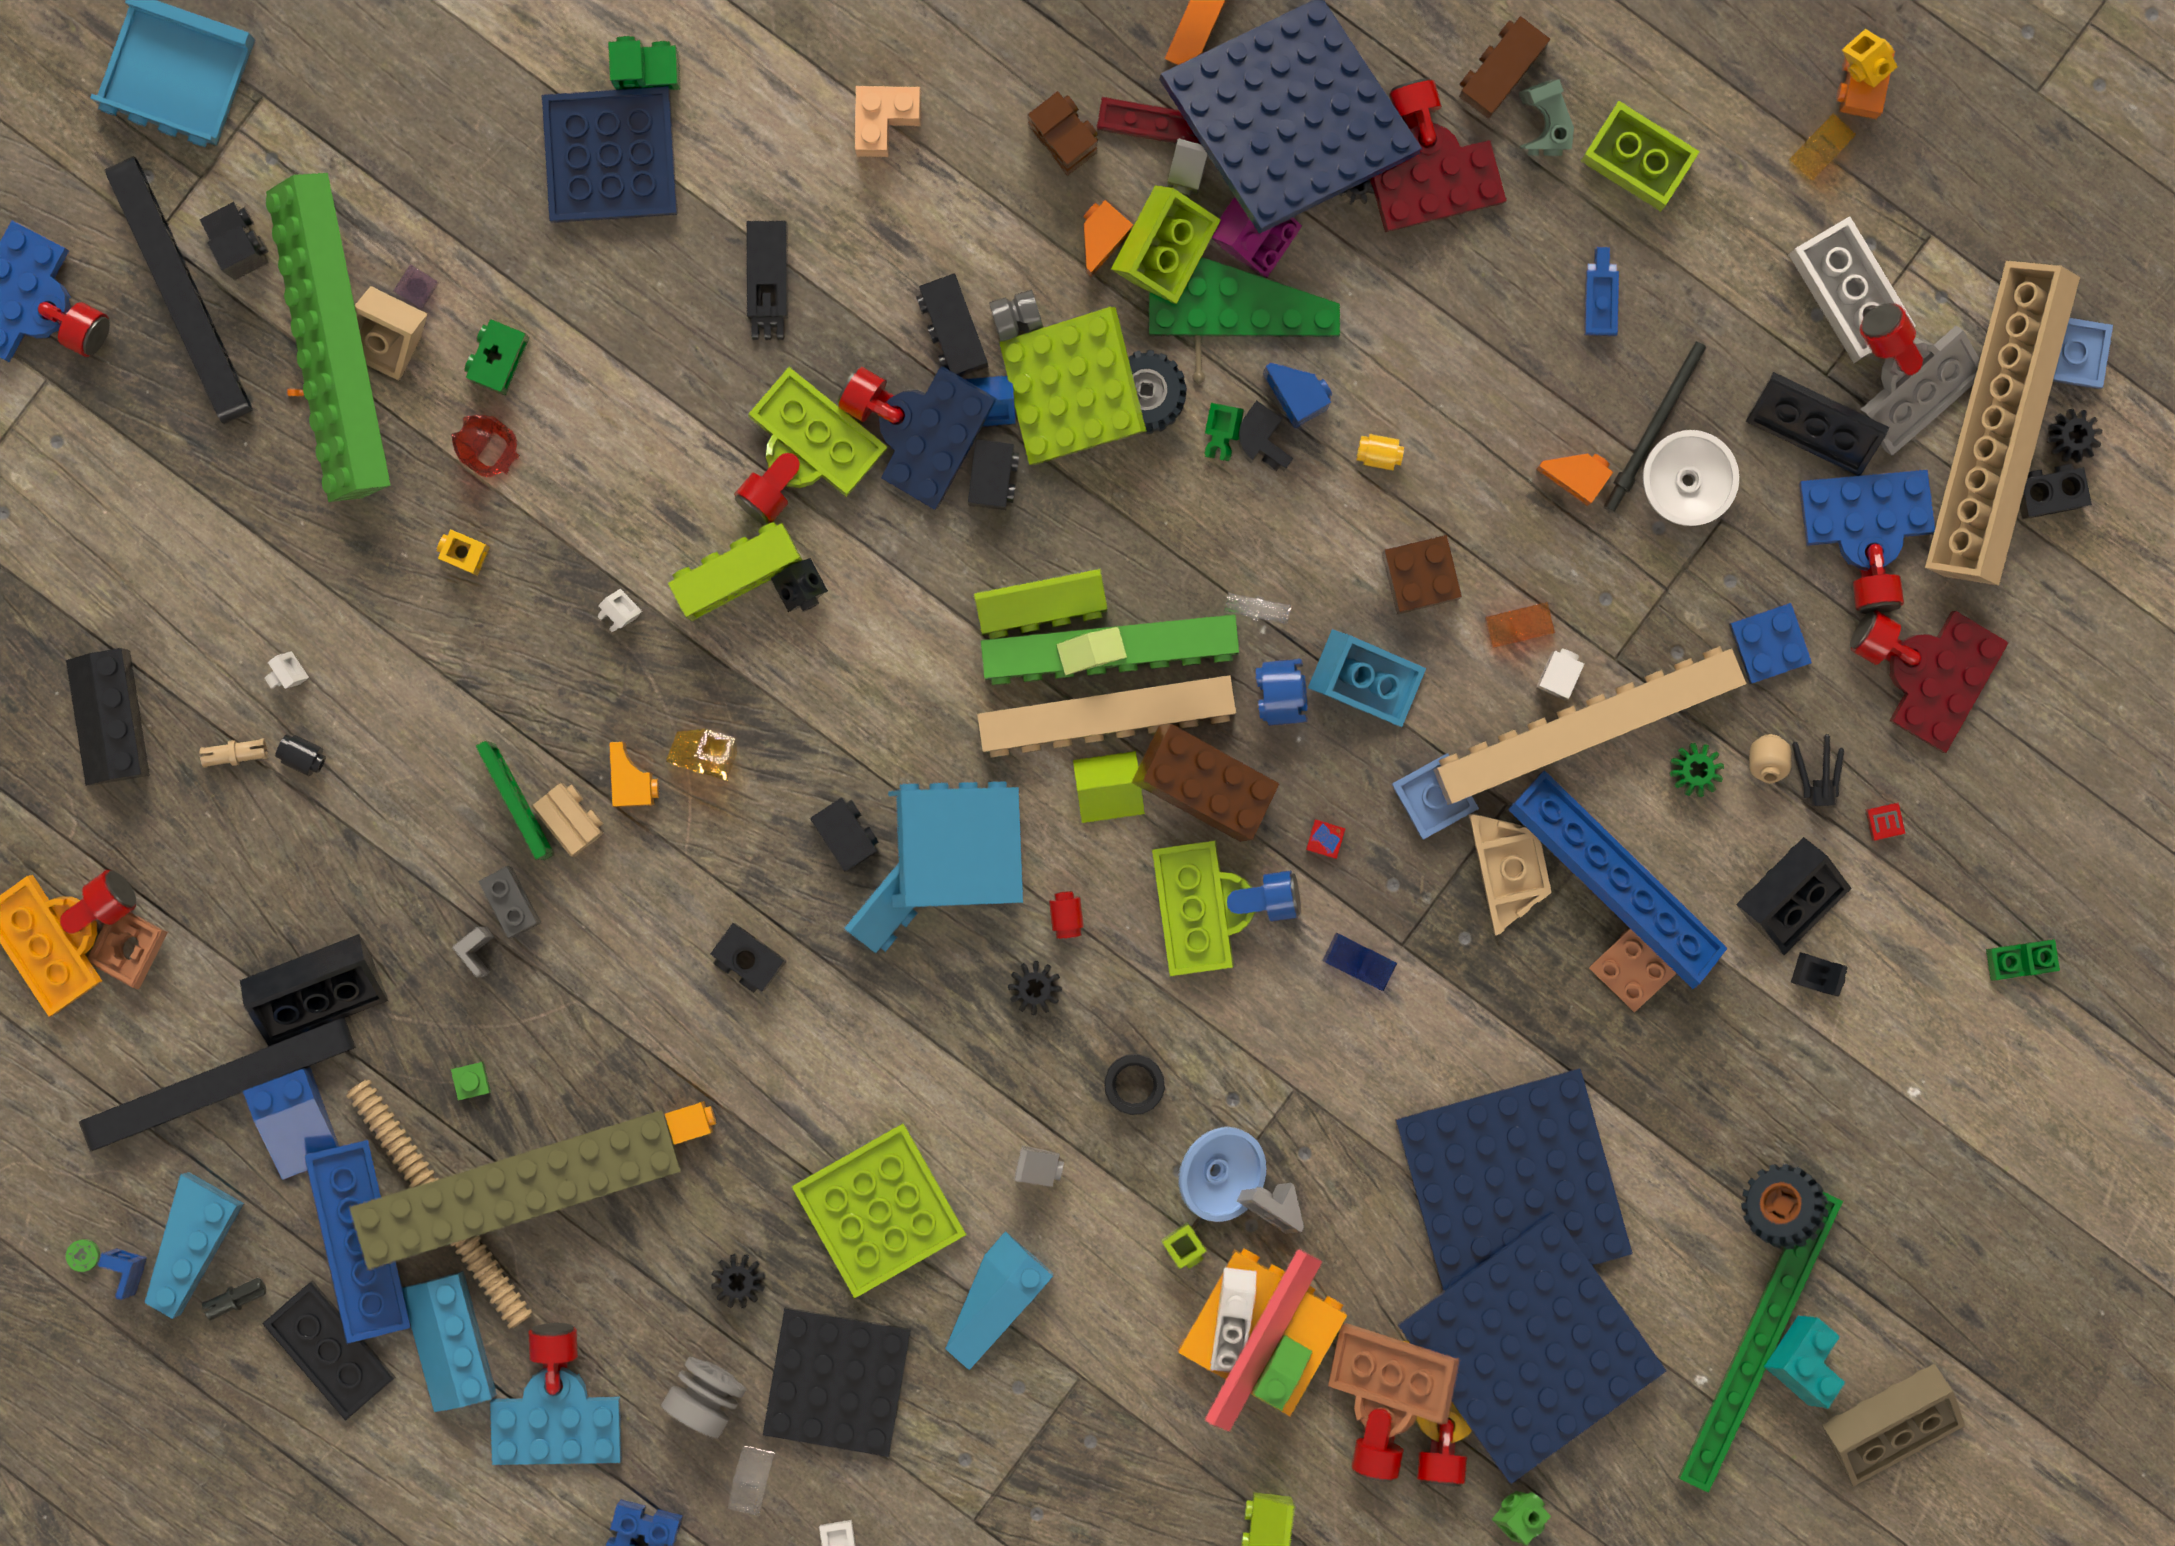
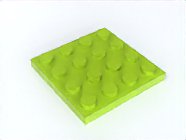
(1072, 386)
(879, 1210)

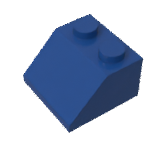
(1298, 392)

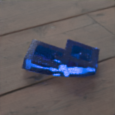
(1359, 961)

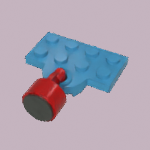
(555, 1416)

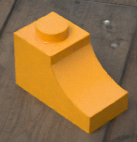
(628, 783)

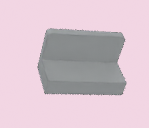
(469, 945)

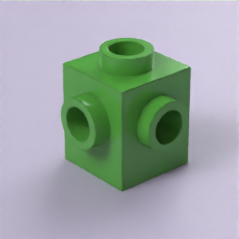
(1522, 1517)

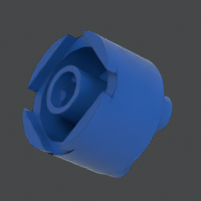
(1283, 692)

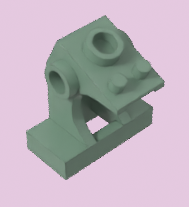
(1550, 102)

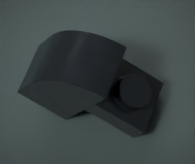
(1255, 434)

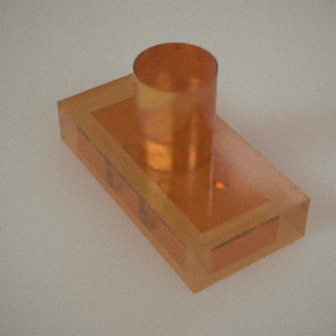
(1519, 625)

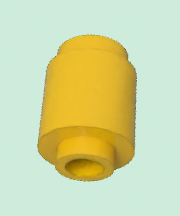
(1380, 452)

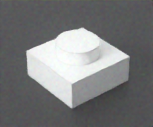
(837, 1534)

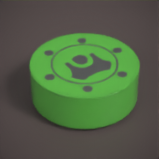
(83, 1255)

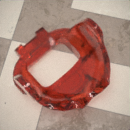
(475, 436)

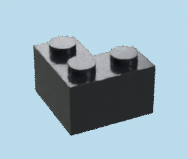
(233, 242)

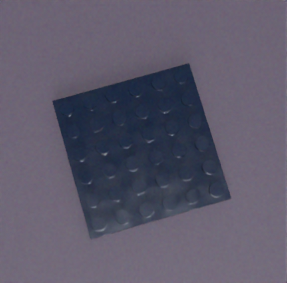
(1290, 114)
(1505, 1164)
(1535, 1347)

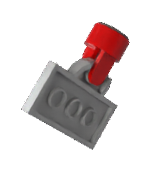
(1916, 375)

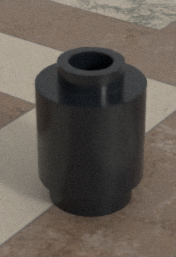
(300, 754)

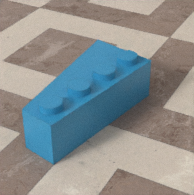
(189, 1243)

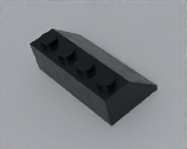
(107, 716)
(313, 990)

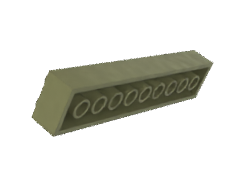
(514, 1189)

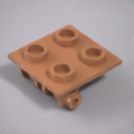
(1632, 970)

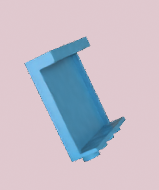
(174, 71)
(958, 845)

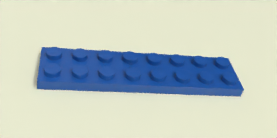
(1618, 879)

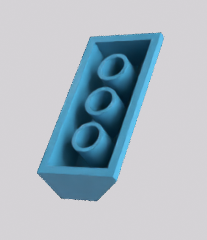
(877, 917)
(449, 1342)

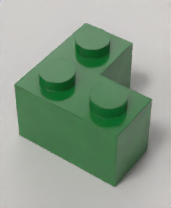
(643, 67)

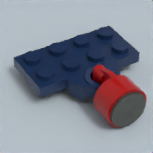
(924, 429)

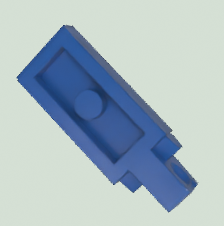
(1601, 295)

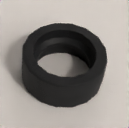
(1134, 1108)

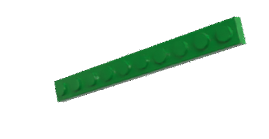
(1752, 1355)

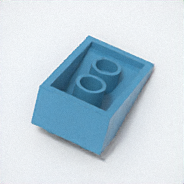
(1367, 677)

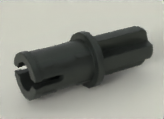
(234, 1298)

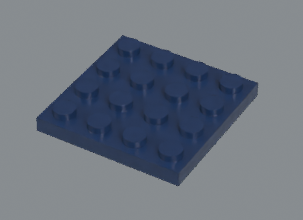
(609, 154)

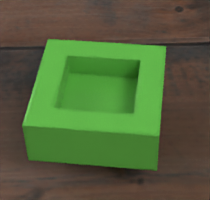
(470, 1081)

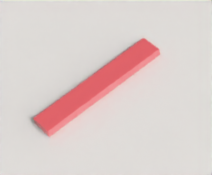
(1263, 1340)

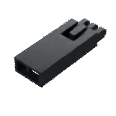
(767, 266)

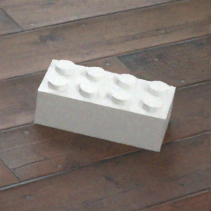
(1844, 282)

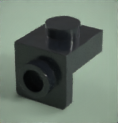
(1819, 974)

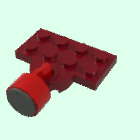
(1440, 179)
(1935, 673)

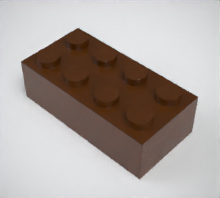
(1205, 782)

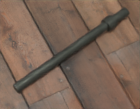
(1625, 479)

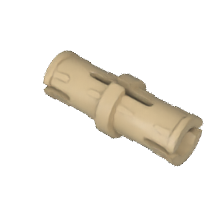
(233, 753)

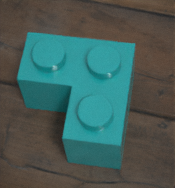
(1800, 1362)

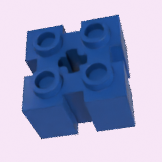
(631, 1522)

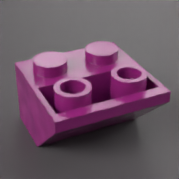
(1241, 239)

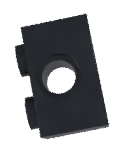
(766, 960)

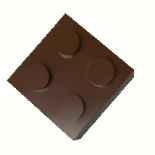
(1421, 574)

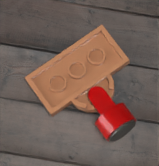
(1391, 1389)

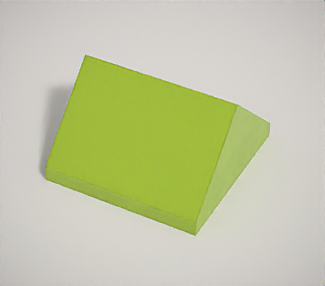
(1106, 787)

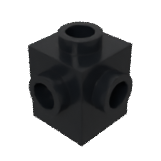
(799, 586)

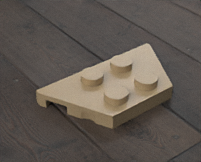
(1510, 868)

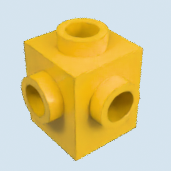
(1869, 58)

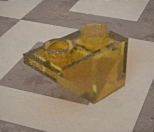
(704, 752)

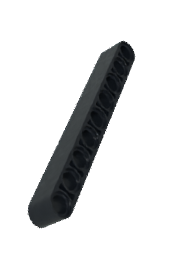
(178, 290)
(216, 1084)

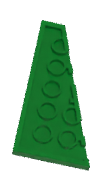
(1238, 303)

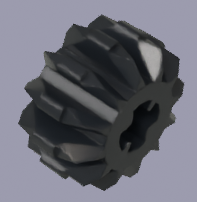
(2084, 428)
(1024, 984)
(727, 1278)

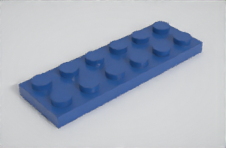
(366, 1298)

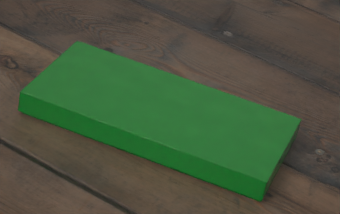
(515, 800)

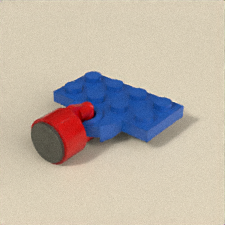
(36, 302)
(1869, 523)

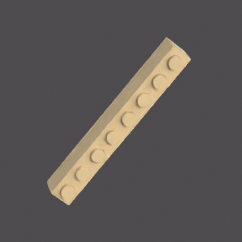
(1106, 714)

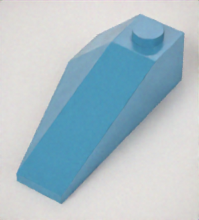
(1000, 1292)

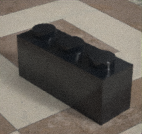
(952, 326)

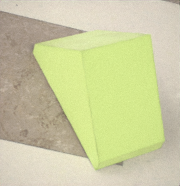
(1091, 650)

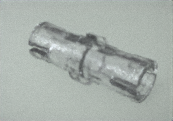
(1257, 608)

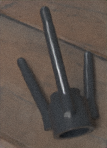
(1825, 790)

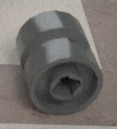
(1016, 315)

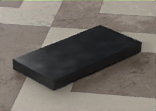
(1817, 424)
(315, 1339)

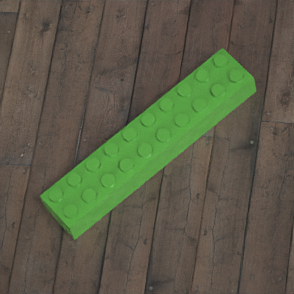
(327, 337)

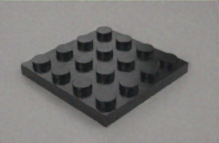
(836, 1382)

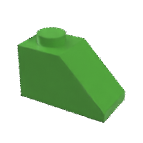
(1282, 1373)

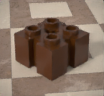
(1062, 133)

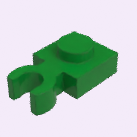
(1224, 425)

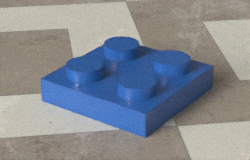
(1770, 643)

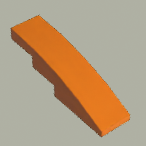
(1194, 30)

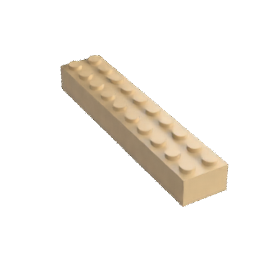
(2002, 422)

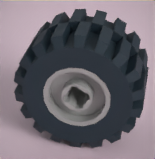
(1158, 388)

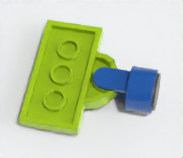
(1208, 905)

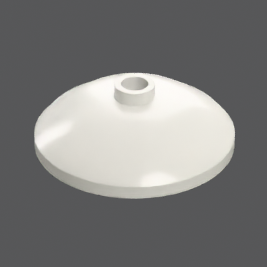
(1713, 475)

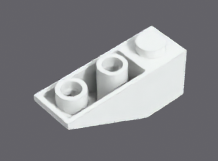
(1233, 1317)

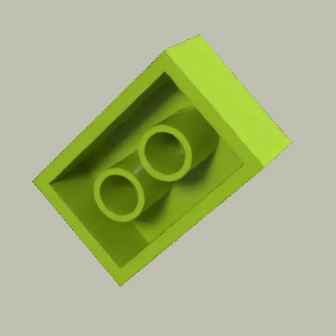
(1640, 156)

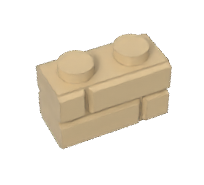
(568, 819)

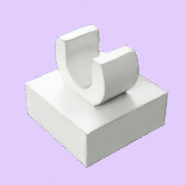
(619, 610)
(286, 671)

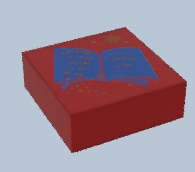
(1325, 839)

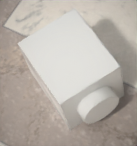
(1560, 674)

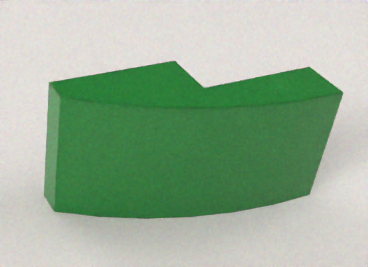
(2022, 959)

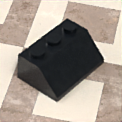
(1794, 895)

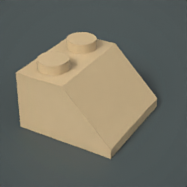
(388, 331)

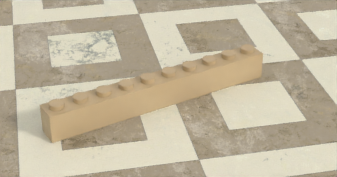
(1589, 726)

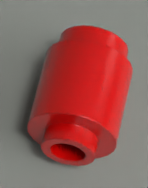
(1066, 915)

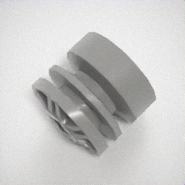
(701, 1401)

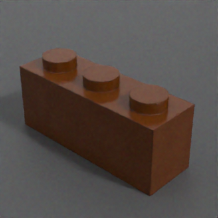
(1503, 66)

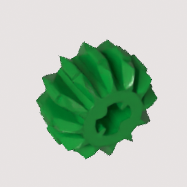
(1696, 781)

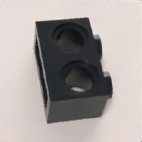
(2054, 498)

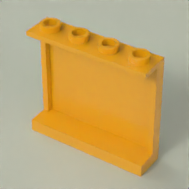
(1312, 1324)

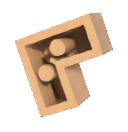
(877, 110)

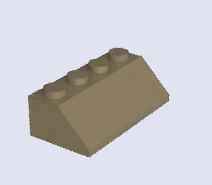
(1894, 1424)

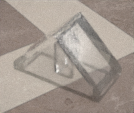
(751, 1480)

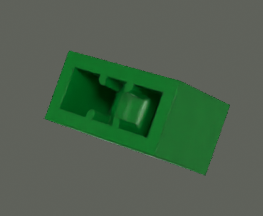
(499, 374)

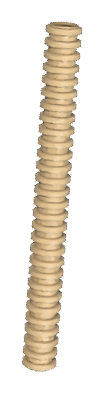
(418, 1173)

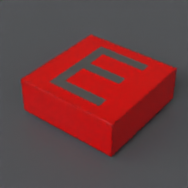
(1885, 821)

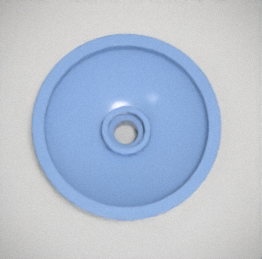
(1237, 1167)

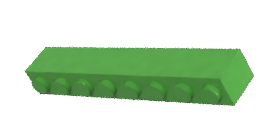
(1143, 644)

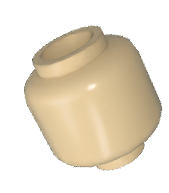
(1770, 758)

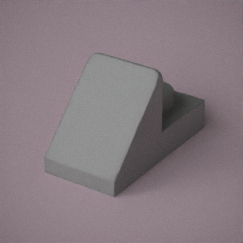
(1278, 1209)

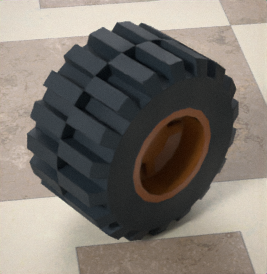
(1784, 1206)

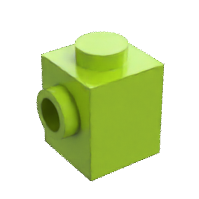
(1184, 1246)

